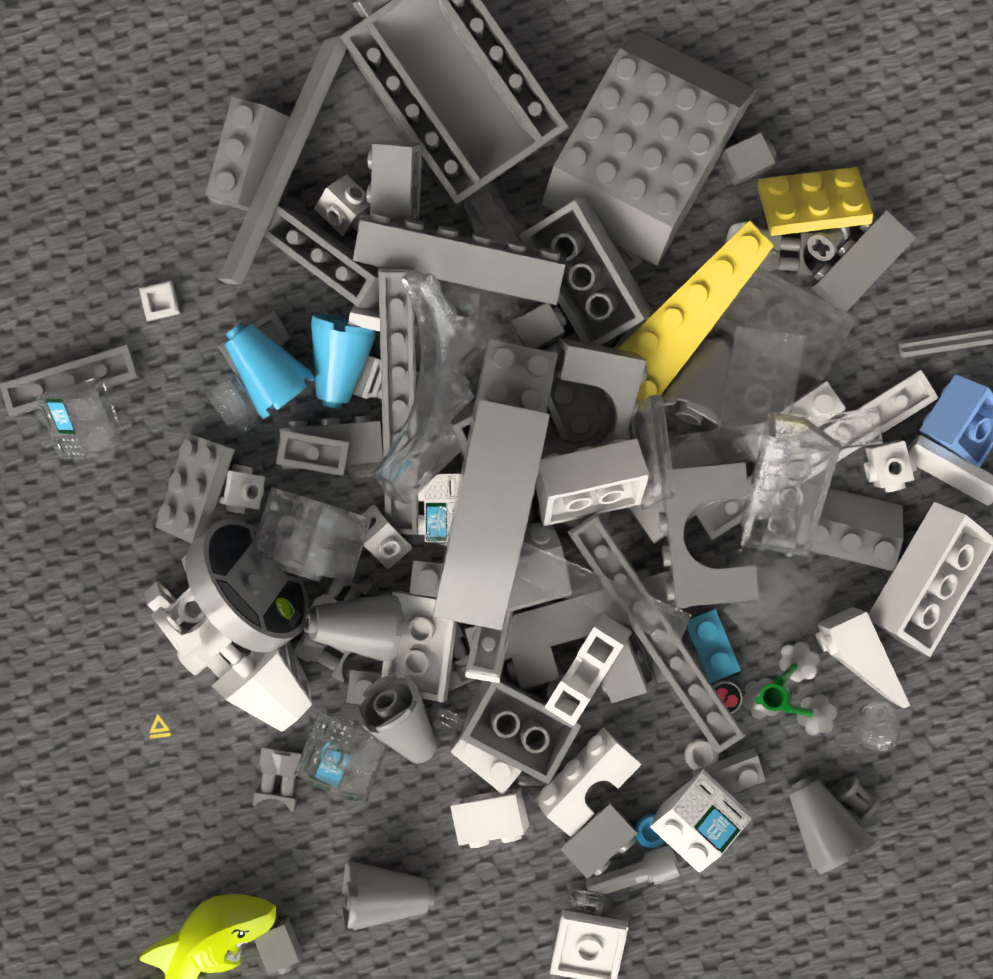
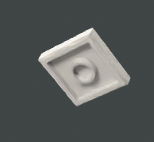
(588, 946)

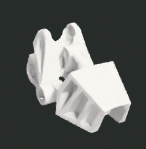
(262, 683)

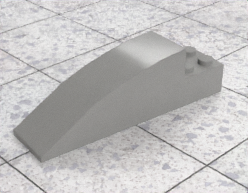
(496, 484)

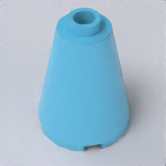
(338, 357)
(265, 368)

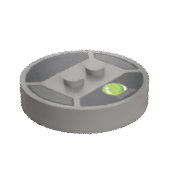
(244, 591)

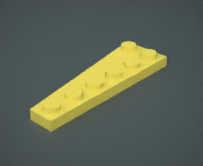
(692, 311)

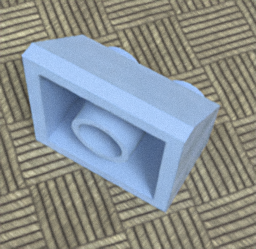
(962, 420)

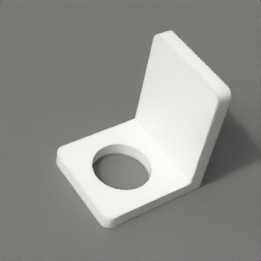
(384, 540)

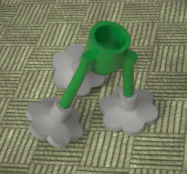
(769, 698)

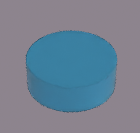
(646, 835)

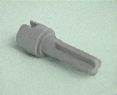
(657, 866)

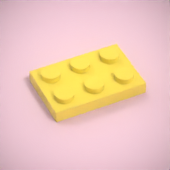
(814, 201)

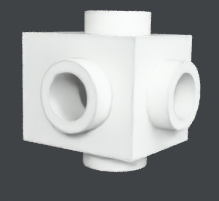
(343, 205)
(878, 464)
(241, 489)

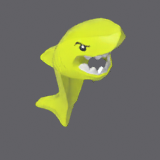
(209, 933)

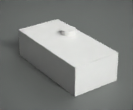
(932, 579)

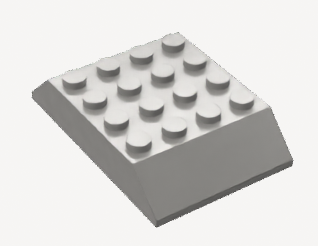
(454, 89)
(648, 144)

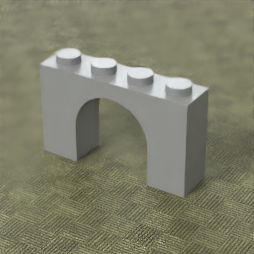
(615, 372)
(689, 580)

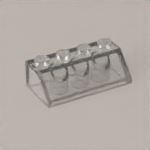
(788, 485)

